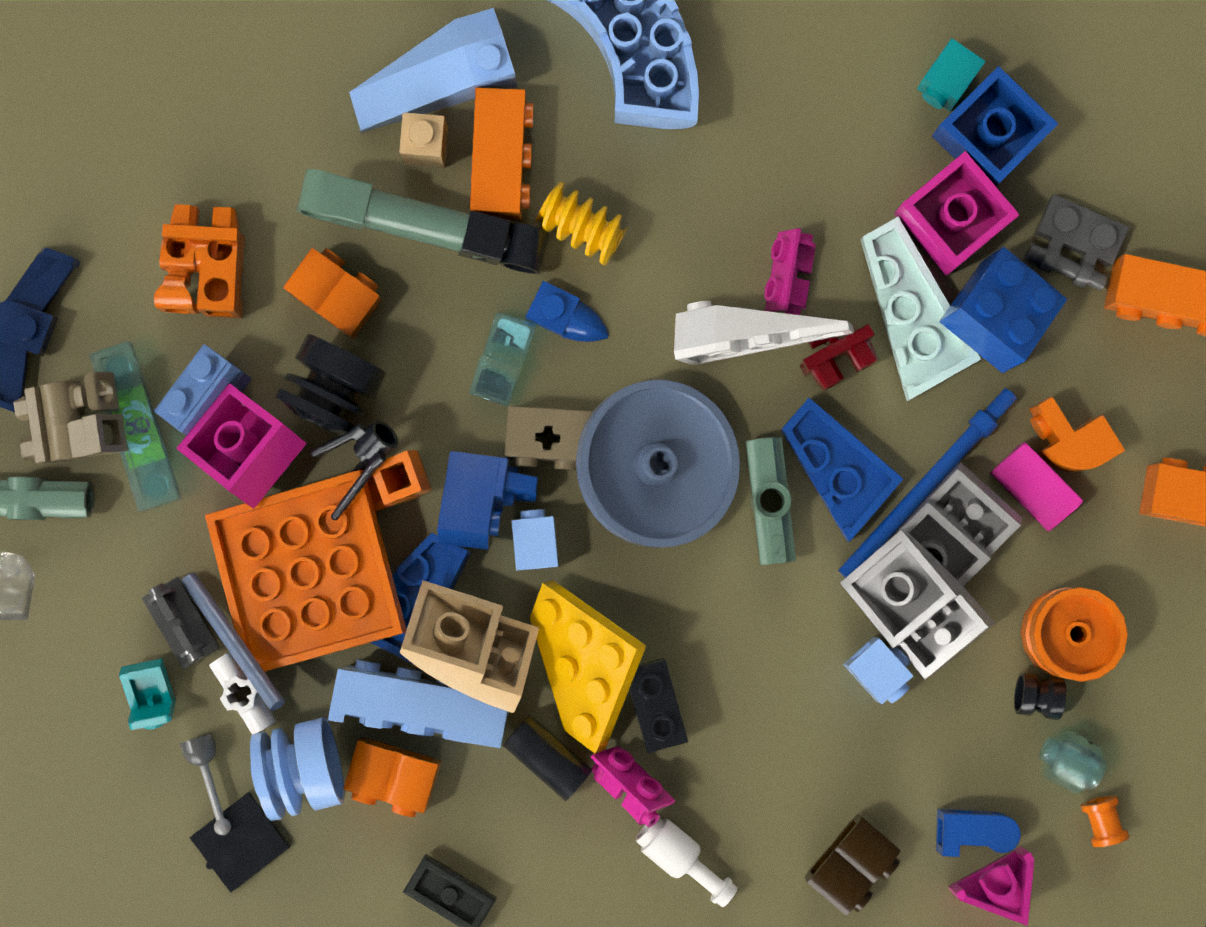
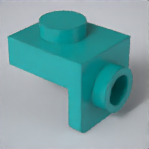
(148, 694)

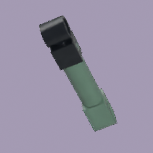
(471, 235)

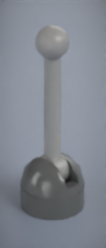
(199, 753)

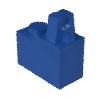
(475, 497)

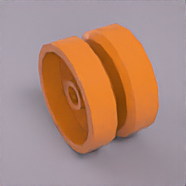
(1099, 636)

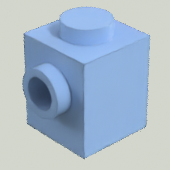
(880, 670)

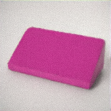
(1036, 486)

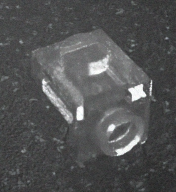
(15, 587)

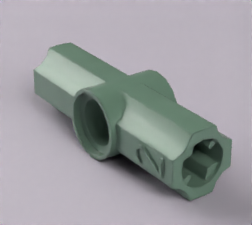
(768, 472)
(37, 498)

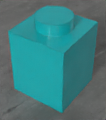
(950, 76)

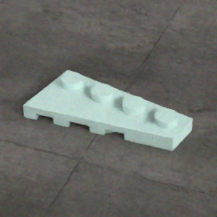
(912, 311)

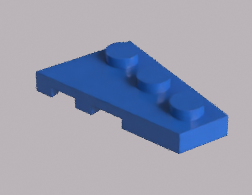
(840, 467)
(428, 562)

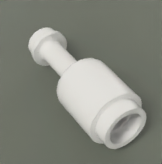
(679, 855)

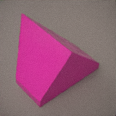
(1000, 886)

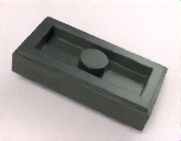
(449, 893)

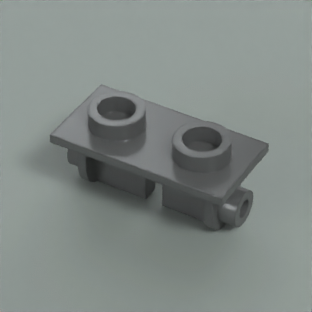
(180, 622)

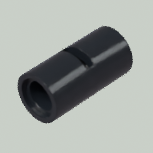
(547, 757)

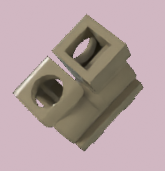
(57, 420)

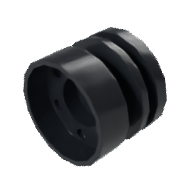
(330, 385)

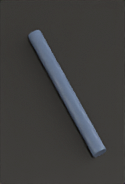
(233, 642)

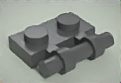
(1082, 232)

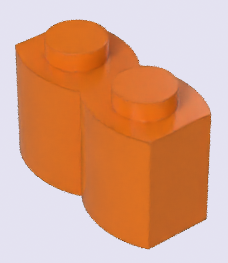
(333, 292)
(391, 776)

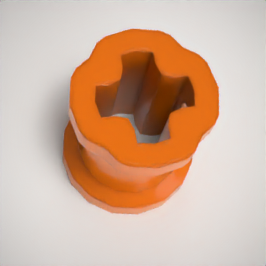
(1105, 821)

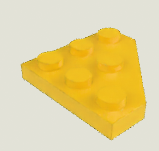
(586, 663)

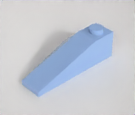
(437, 72)

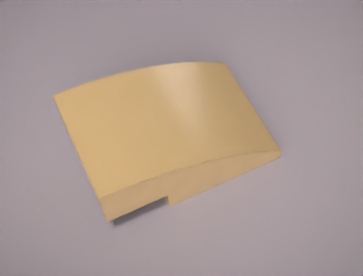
(469, 645)

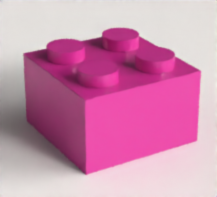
(956, 213)
(241, 446)

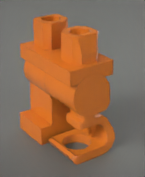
(212, 253)

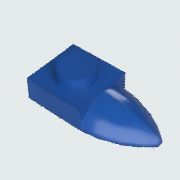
(565, 315)

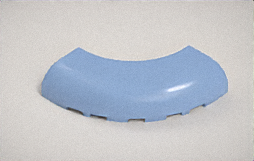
(646, 58)

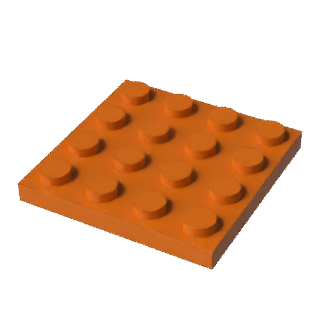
(305, 580)

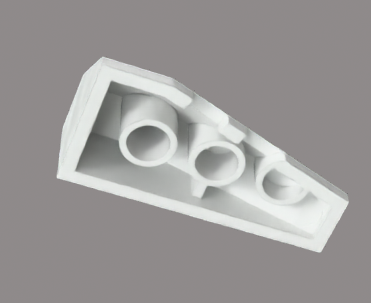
(724, 332)

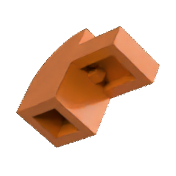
(1069, 448)
(398, 480)

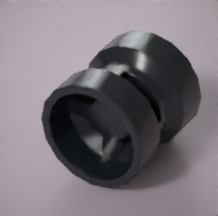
(1043, 696)

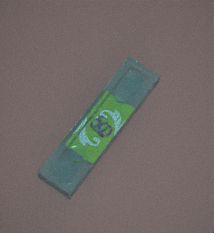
(147, 457)

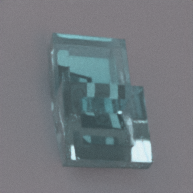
(502, 359)

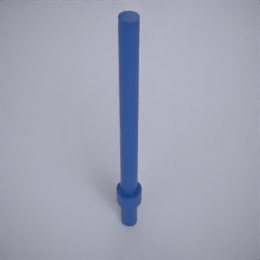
(981, 425)

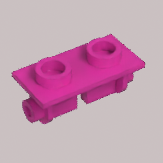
(790, 254)
(618, 773)

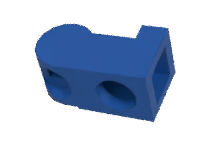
(975, 829)

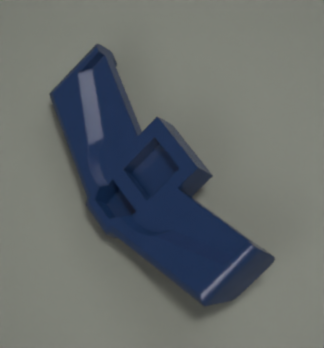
(23, 320)

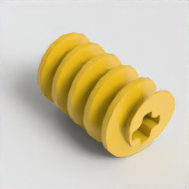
(581, 223)

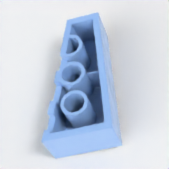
(414, 704)

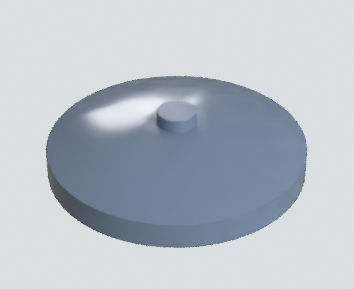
(658, 463)

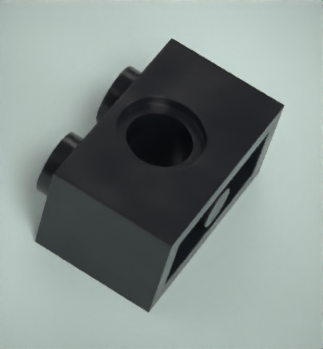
(657, 706)

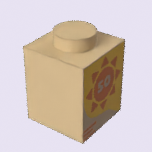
(423, 140)

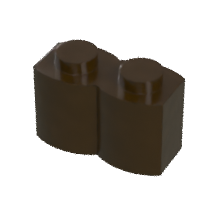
(853, 865)

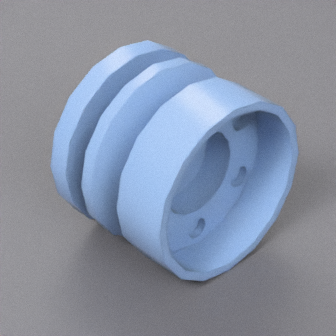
(288, 770)

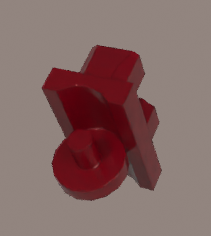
(822, 363)

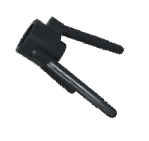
(371, 447)

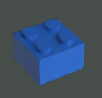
(995, 126)
(1003, 310)

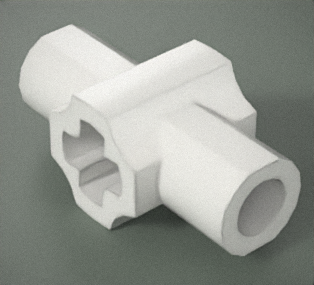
(254, 713)

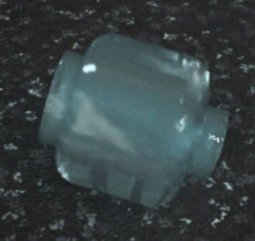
(1072, 762)

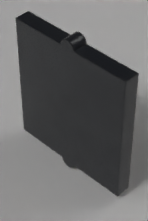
(247, 846)

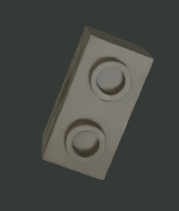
(529, 422)

